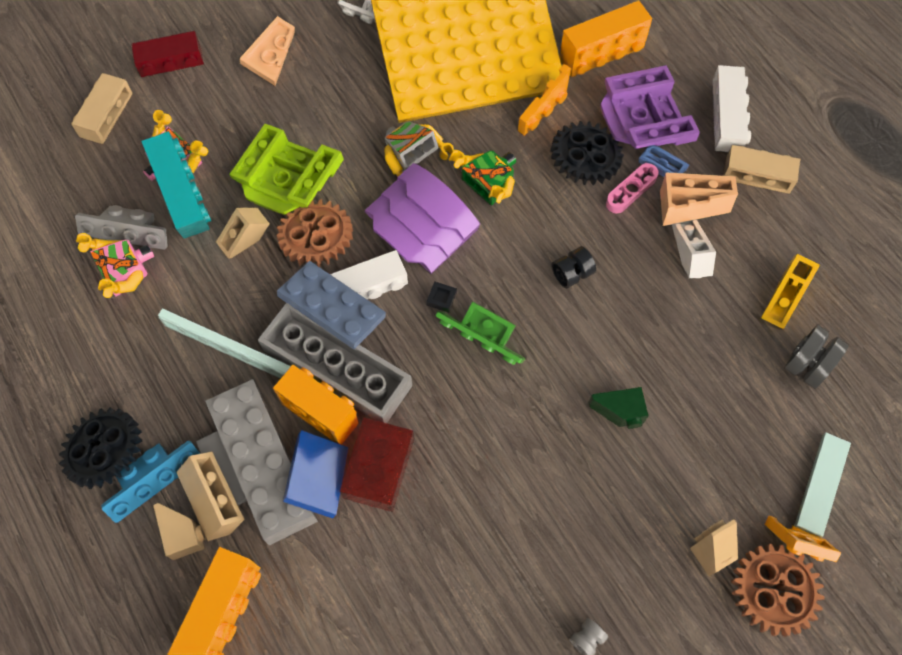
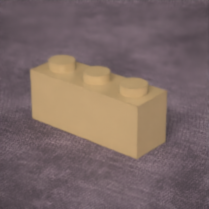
(102, 108)
(762, 168)
(210, 496)

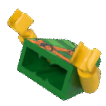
(487, 174)

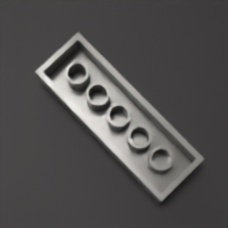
(355, 373)
(258, 460)

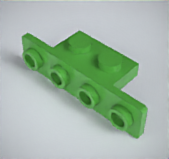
(485, 327)

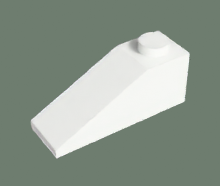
(694, 249)

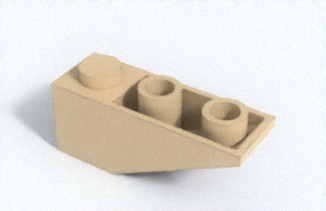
(717, 546)

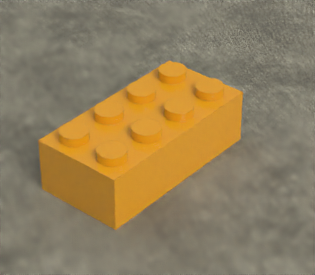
(605, 38)
(217, 605)

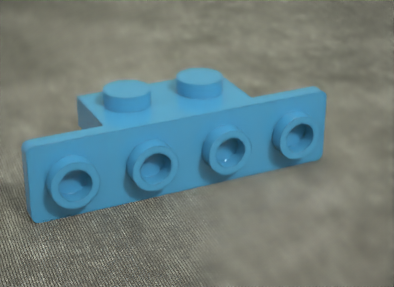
(146, 478)

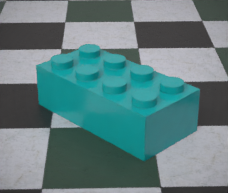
(175, 183)

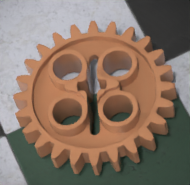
(313, 228)
(776, 613)

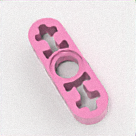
(630, 197)

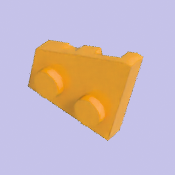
(801, 542)

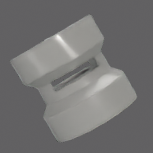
(587, 639)

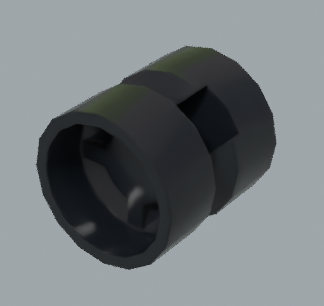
(575, 266)

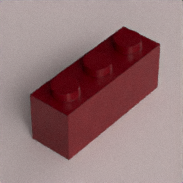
(167, 54)

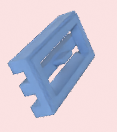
(662, 164)

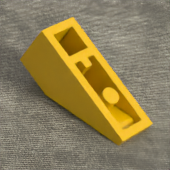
(790, 290)

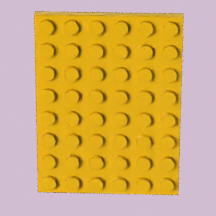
(464, 53)

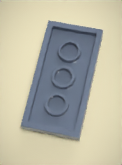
(331, 304)

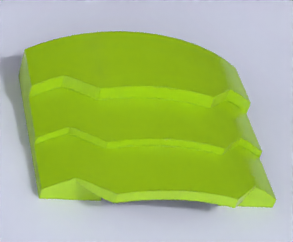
(283, 173)

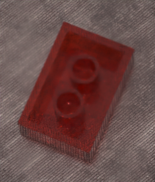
(377, 464)

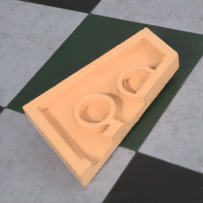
(269, 51)

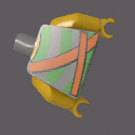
(411, 145)

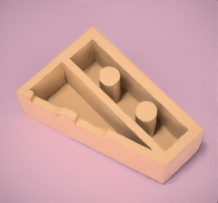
(696, 196)

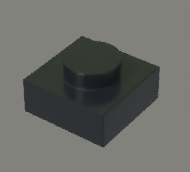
(441, 297)

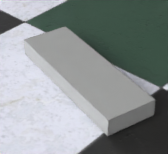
(214, 444)

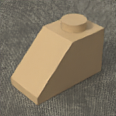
(242, 231)
(178, 533)

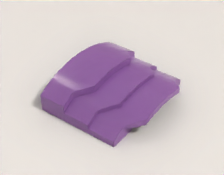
(643, 111)
(422, 218)

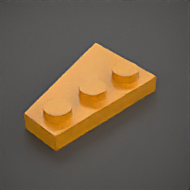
(542, 107)

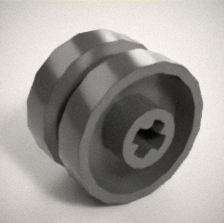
(818, 358)

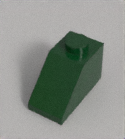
(621, 407)

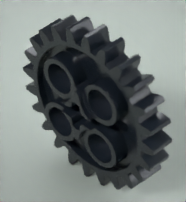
(586, 153)
(100, 448)

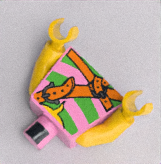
(192, 151)
(117, 262)

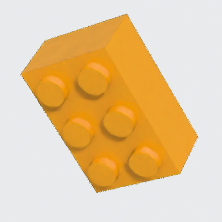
(317, 404)

